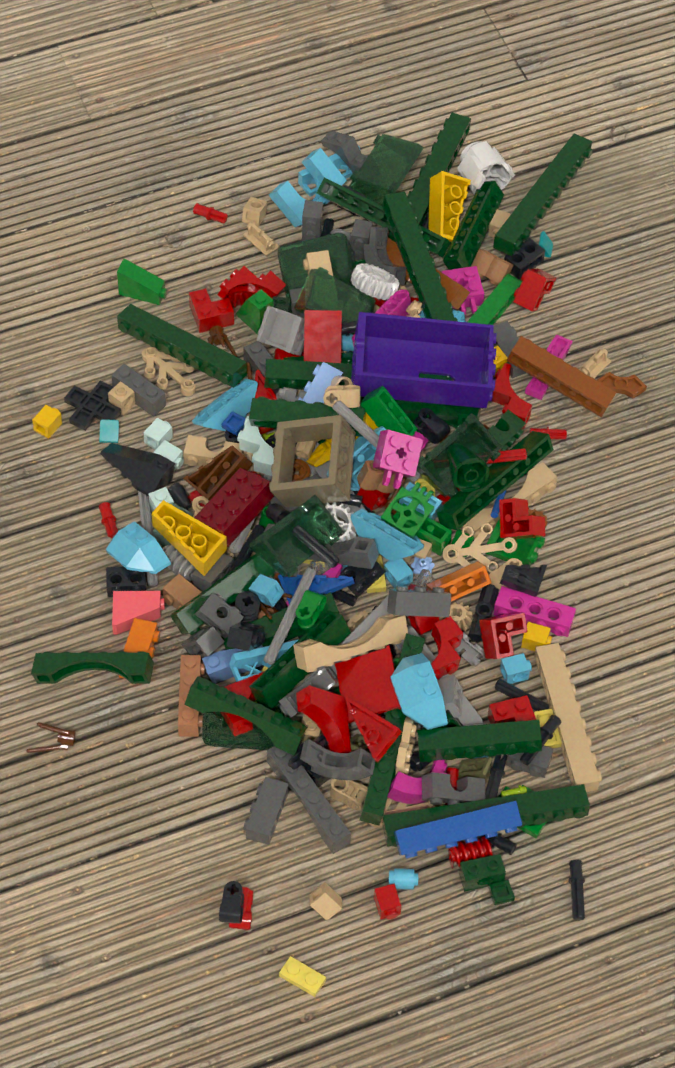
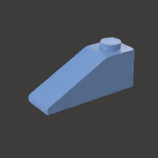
(218, 665)

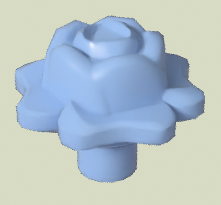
(420, 564)

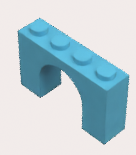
(287, 197)

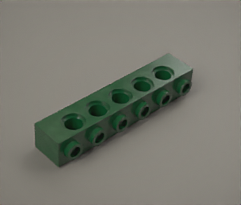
(474, 226)

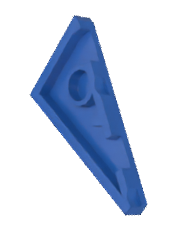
(320, 584)

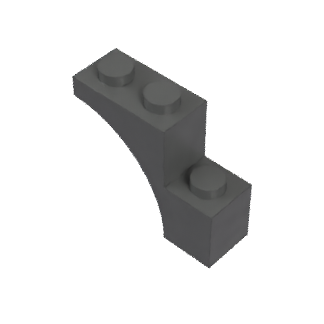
(346, 148)
(322, 679)

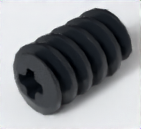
(248, 605)

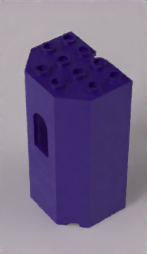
(397, 348)

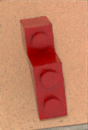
(245, 281)
(505, 395)
(447, 638)

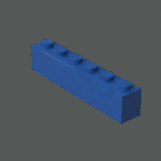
(458, 828)

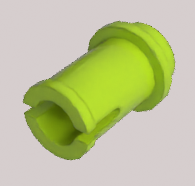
(520, 790)

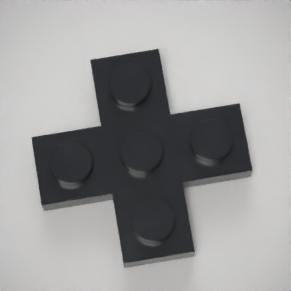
(91, 405)

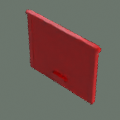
(368, 681)

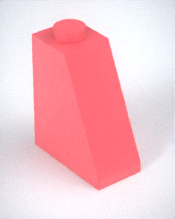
(135, 604)

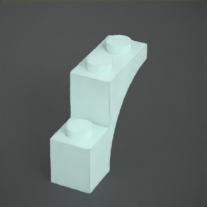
(252, 442)

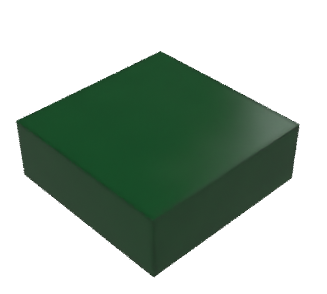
(501, 892)

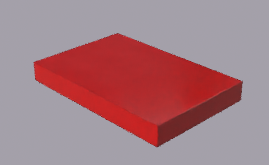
(322, 335)

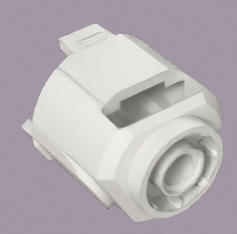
(482, 164)

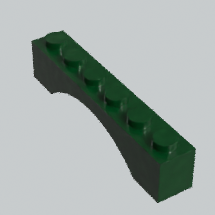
(451, 414)
(53, 667)
(282, 731)

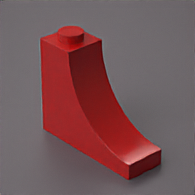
(329, 714)
(238, 724)

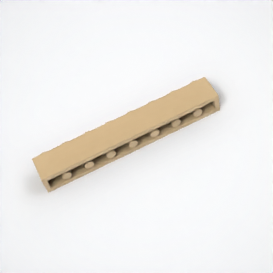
(561, 698)

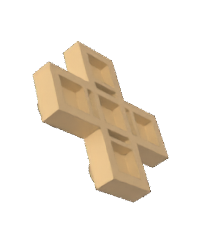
(406, 746)

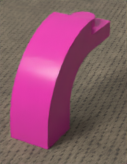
(409, 789)

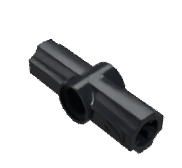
(485, 604)

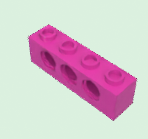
(544, 608)

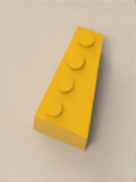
(446, 203)
(192, 538)

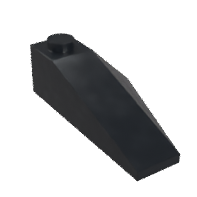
(143, 468)

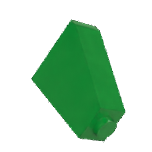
(140, 283)
(253, 310)

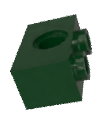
(481, 872)

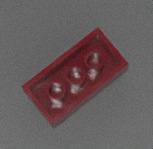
(236, 504)

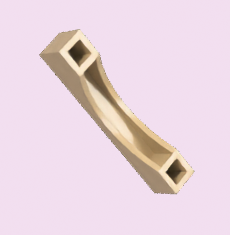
(538, 483)
(385, 631)

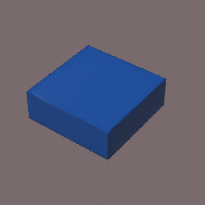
(233, 423)

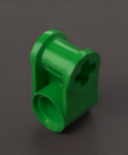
(310, 609)

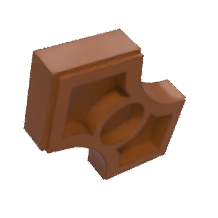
(630, 386)

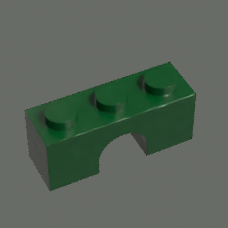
(507, 429)

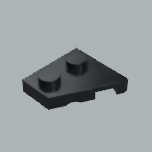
(523, 578)

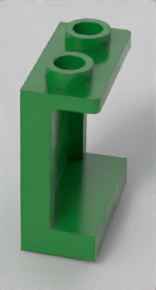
(525, 551)

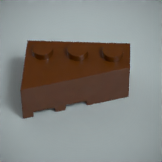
(214, 475)

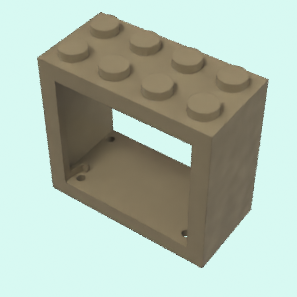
(328, 490)

